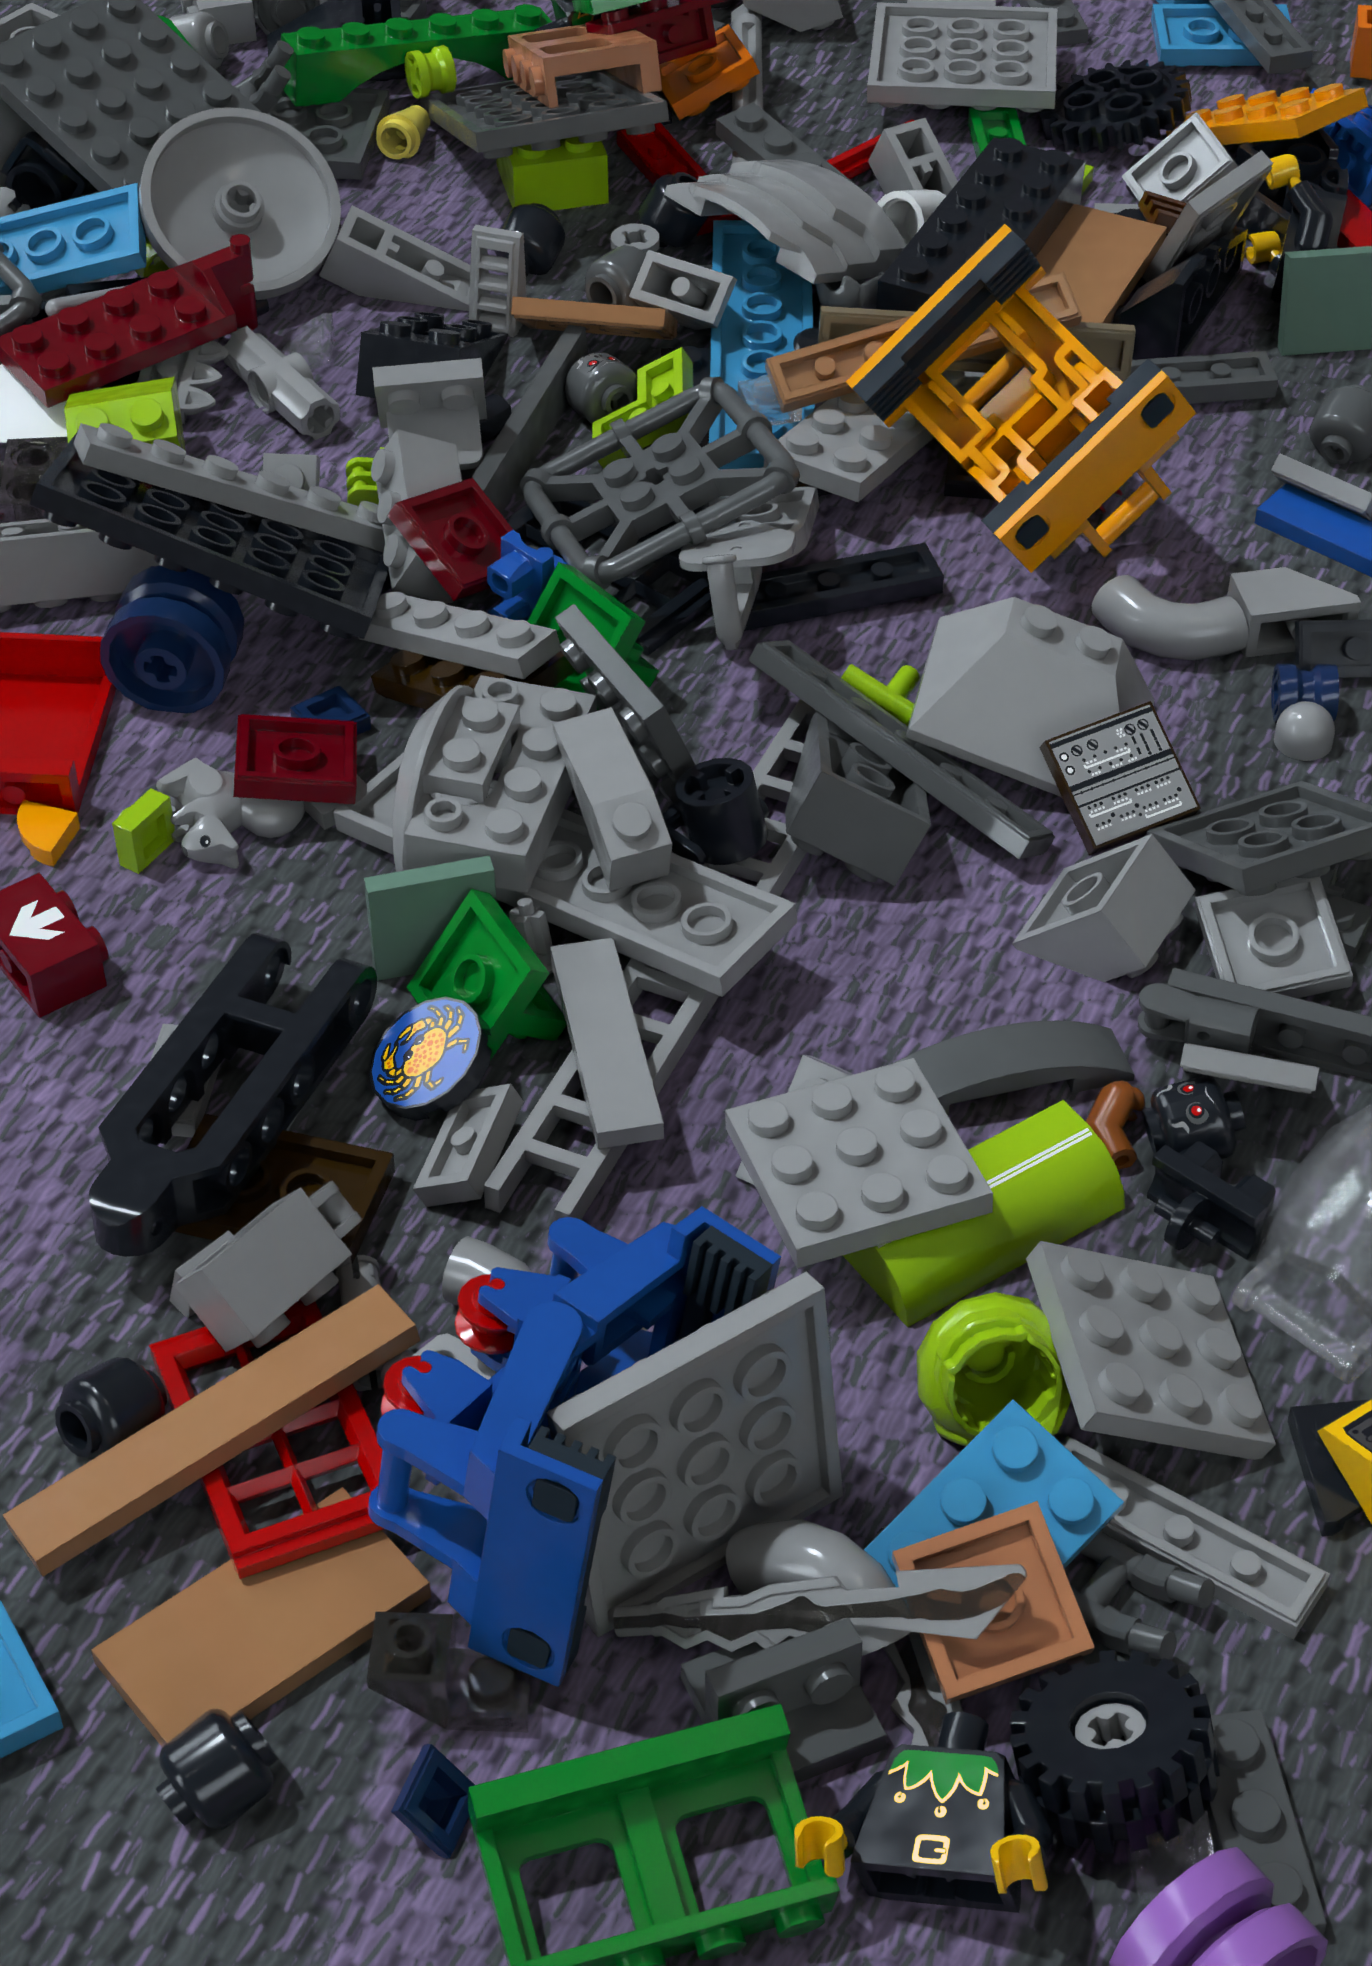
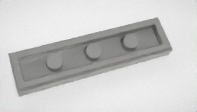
(606, 1044)
(1244, 1567)

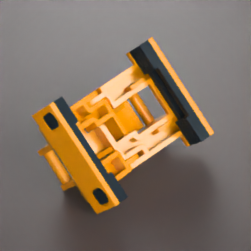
(1032, 417)

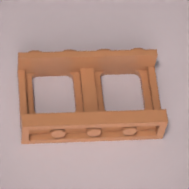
(545, 54)

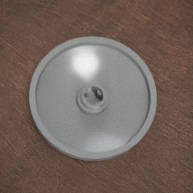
(244, 176)

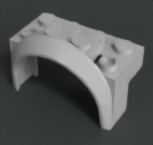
(456, 751)

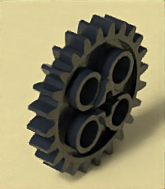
(1116, 106)

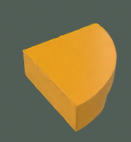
(46, 830)

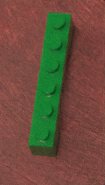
(337, 60)

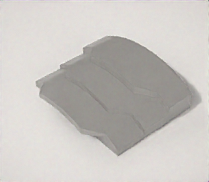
(813, 215)

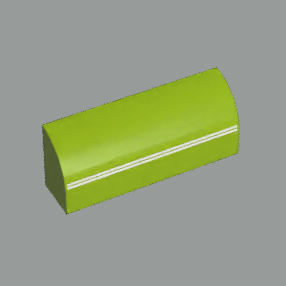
(1046, 1185)

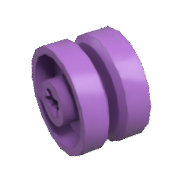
(1220, 1918)

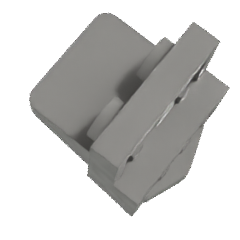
(435, 401)

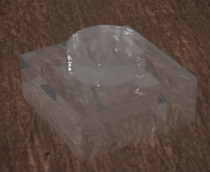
(761, 398)

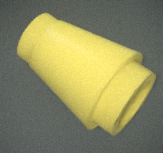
(402, 131)

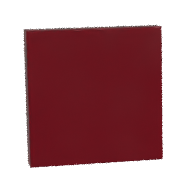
(454, 534)
(296, 759)

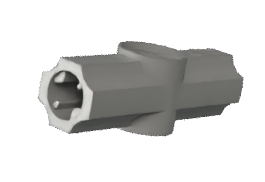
(281, 383)

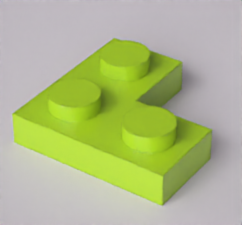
(655, 384)

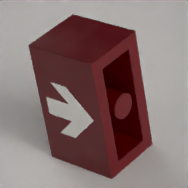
(47, 947)

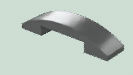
(1022, 1058)

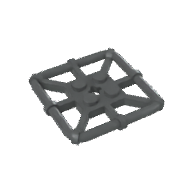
(658, 482)

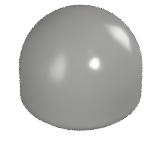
(1304, 731)

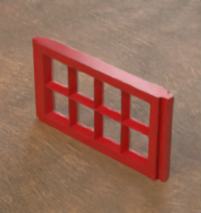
(317, 1527)

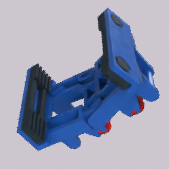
(535, 1504)

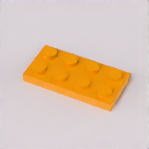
(1279, 118)

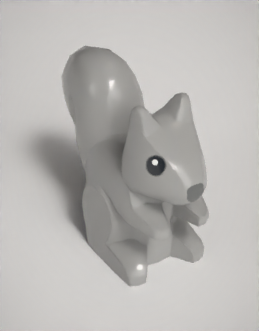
(209, 813)

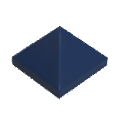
(434, 1801)

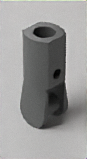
(1196, 1019)

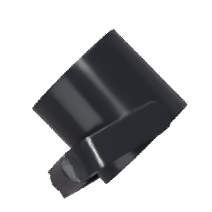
(41, 174)
(719, 812)

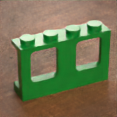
(632, 1805)

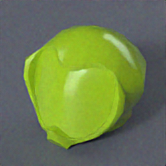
(984, 1358)

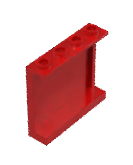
(50, 717)

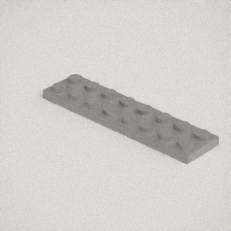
(682, 923)

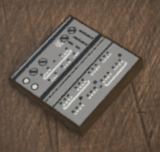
(1119, 777)

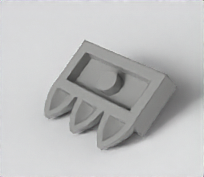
(191, 375)

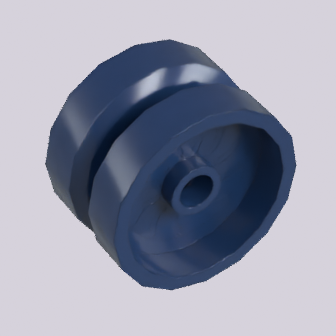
(172, 640)

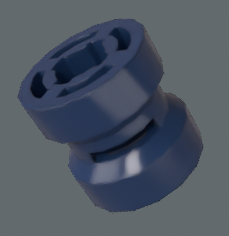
(1297, 685)

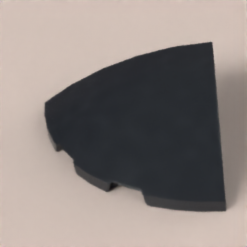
(1317, 164)

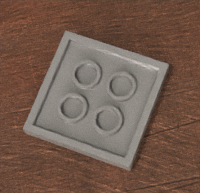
(857, 1162)
(1149, 1352)

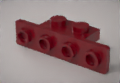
(676, 25)

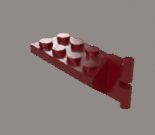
(134, 325)

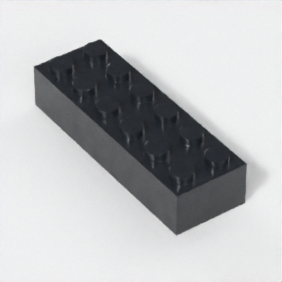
(1003, 186)

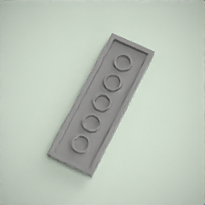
(851, 449)

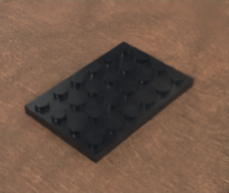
(234, 548)

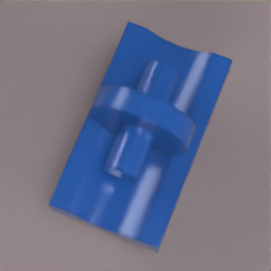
(519, 576)

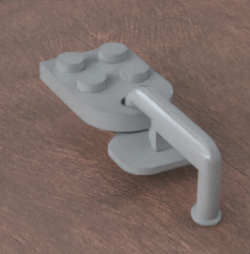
(741, 547)

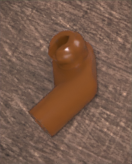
(1110, 1113)

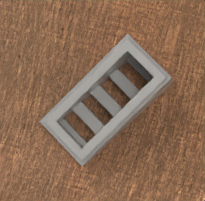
(488, 306)

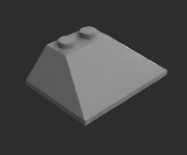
(1016, 677)

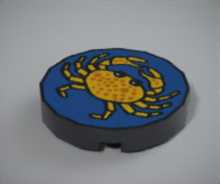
(430, 1058)

